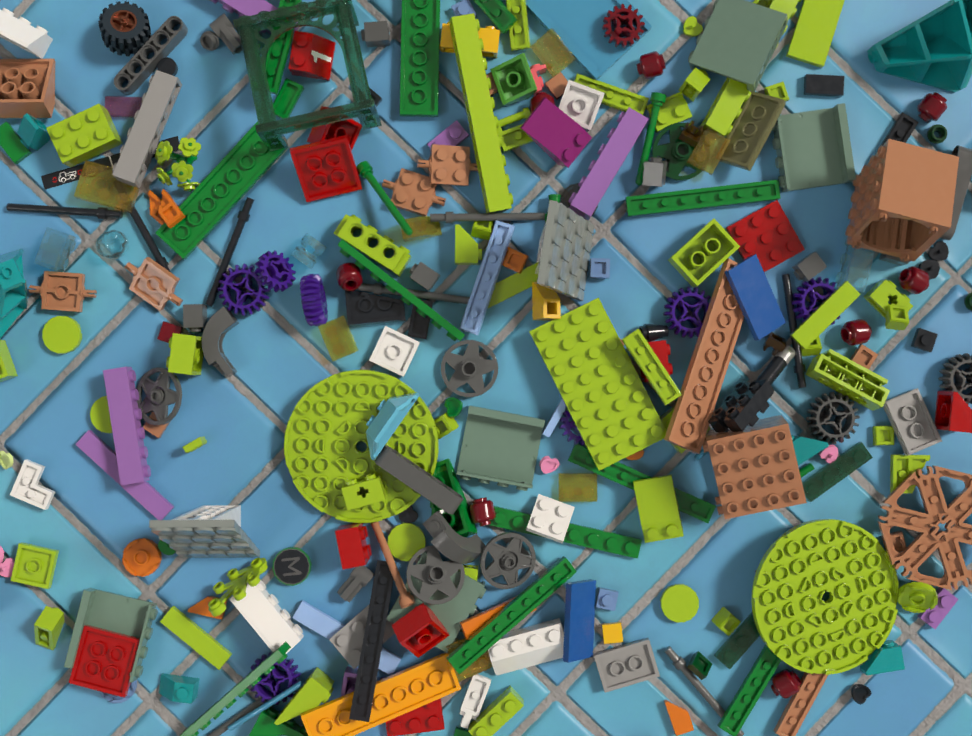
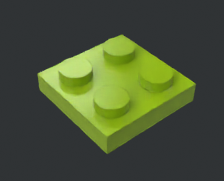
(34, 565)

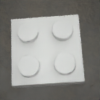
(581, 103)
(394, 351)
(550, 518)

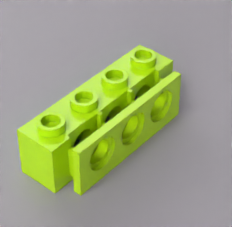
(401, 254)
(849, 379)

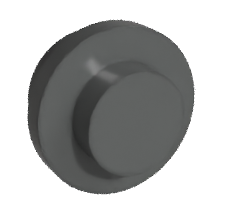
(209, 40)

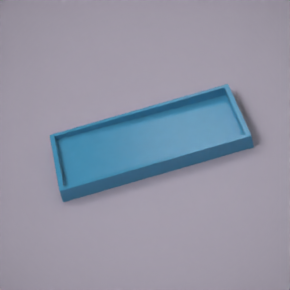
(580, 29)

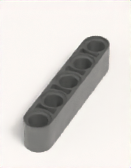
(141, 57)
(963, 178)
(419, 480)

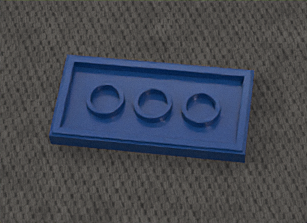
(755, 297)
(579, 620)

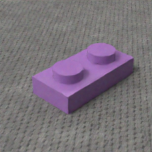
(451, 136)
(937, 614)

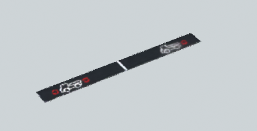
(73, 173)

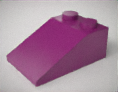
(556, 133)

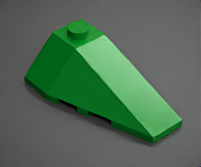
(461, 519)

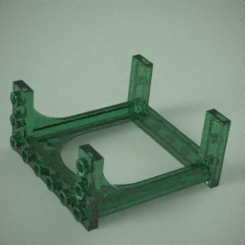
(249, 29)

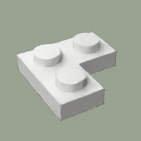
(27, 487)

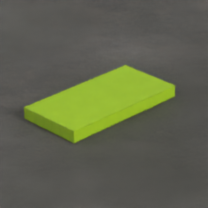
(814, 31)

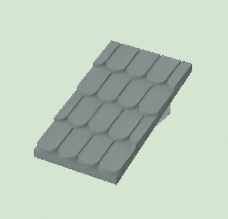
(564, 251)
(207, 533)

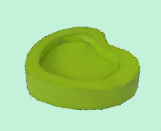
(691, 27)

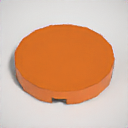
(141, 557)

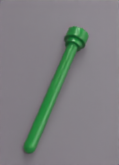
(658, 100)
(365, 170)

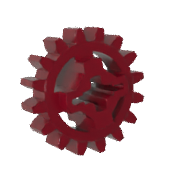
(628, 31)

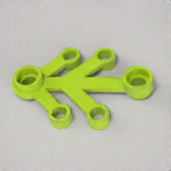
(237, 586)

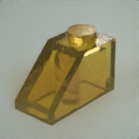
(421, 228)

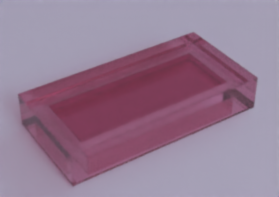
(122, 106)

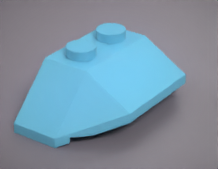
(387, 421)

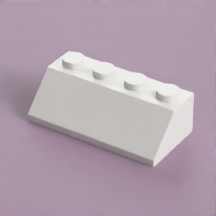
(23, 34)
(267, 617)
(528, 647)

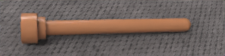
(405, 598)

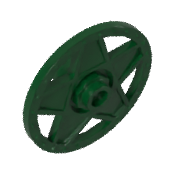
(675, 151)

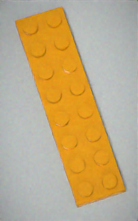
(392, 698)

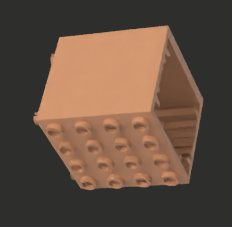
(902, 200)
(755, 468)

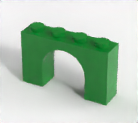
(265, 725)

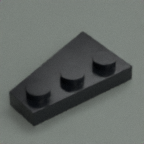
(372, 309)

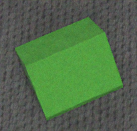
(514, 80)

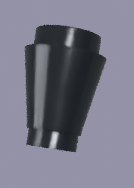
(653, 332)

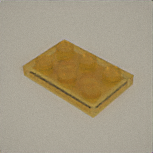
(101, 187)

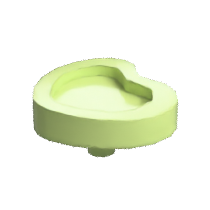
(6, 460)

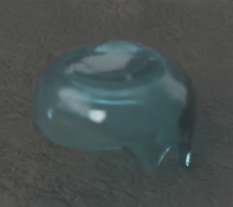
(112, 245)

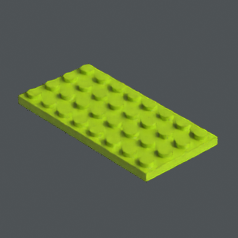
(598, 384)

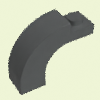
(213, 338)
(452, 544)

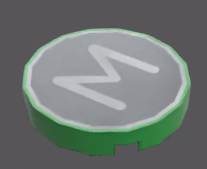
(292, 566)

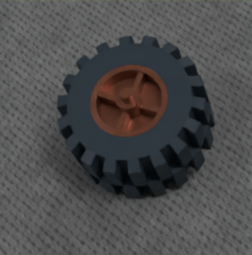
(124, 28)

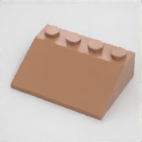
(27, 88)

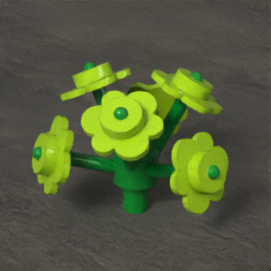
(183, 166)

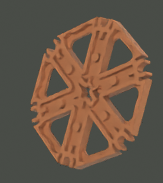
(930, 540)

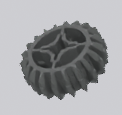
(952, 372)
(848, 413)

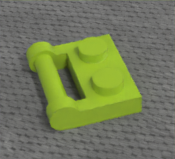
(515, 136)

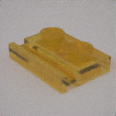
(553, 52)
(708, 151)
(338, 338)
(577, 487)

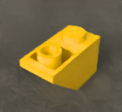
(545, 303)

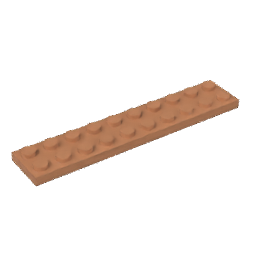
(707, 367)

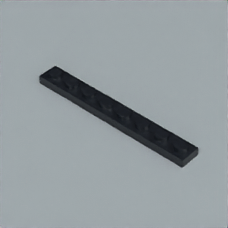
(372, 643)

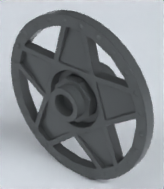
(469, 368)
(159, 396)
(507, 560)
(434, 576)

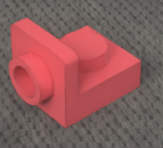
(536, 70)

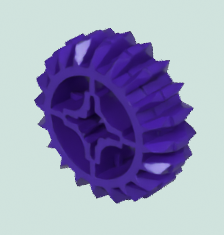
(228, 284)
(808, 288)
(313, 300)
(702, 302)
(289, 673)

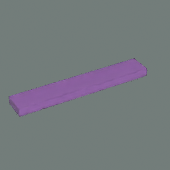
(107, 460)

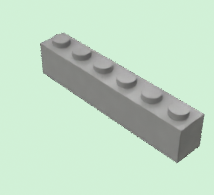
(147, 129)

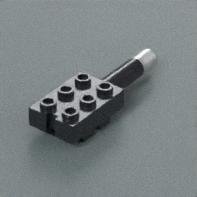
(750, 397)

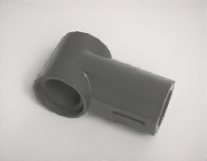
(225, 30)
(358, 578)

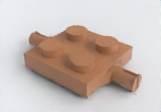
(449, 165)
(413, 192)
(154, 283)
(63, 291)

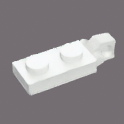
(474, 699)

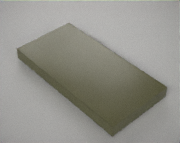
(752, 130)

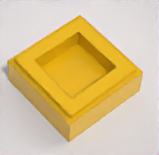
(612, 632)

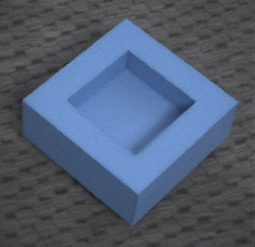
(462, 8)
(599, 268)
(607, 599)

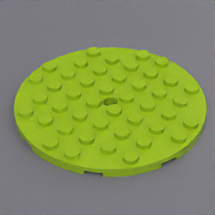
(324, 439)
(789, 589)

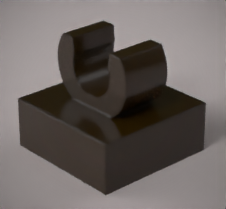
(691, 134)
(775, 341)

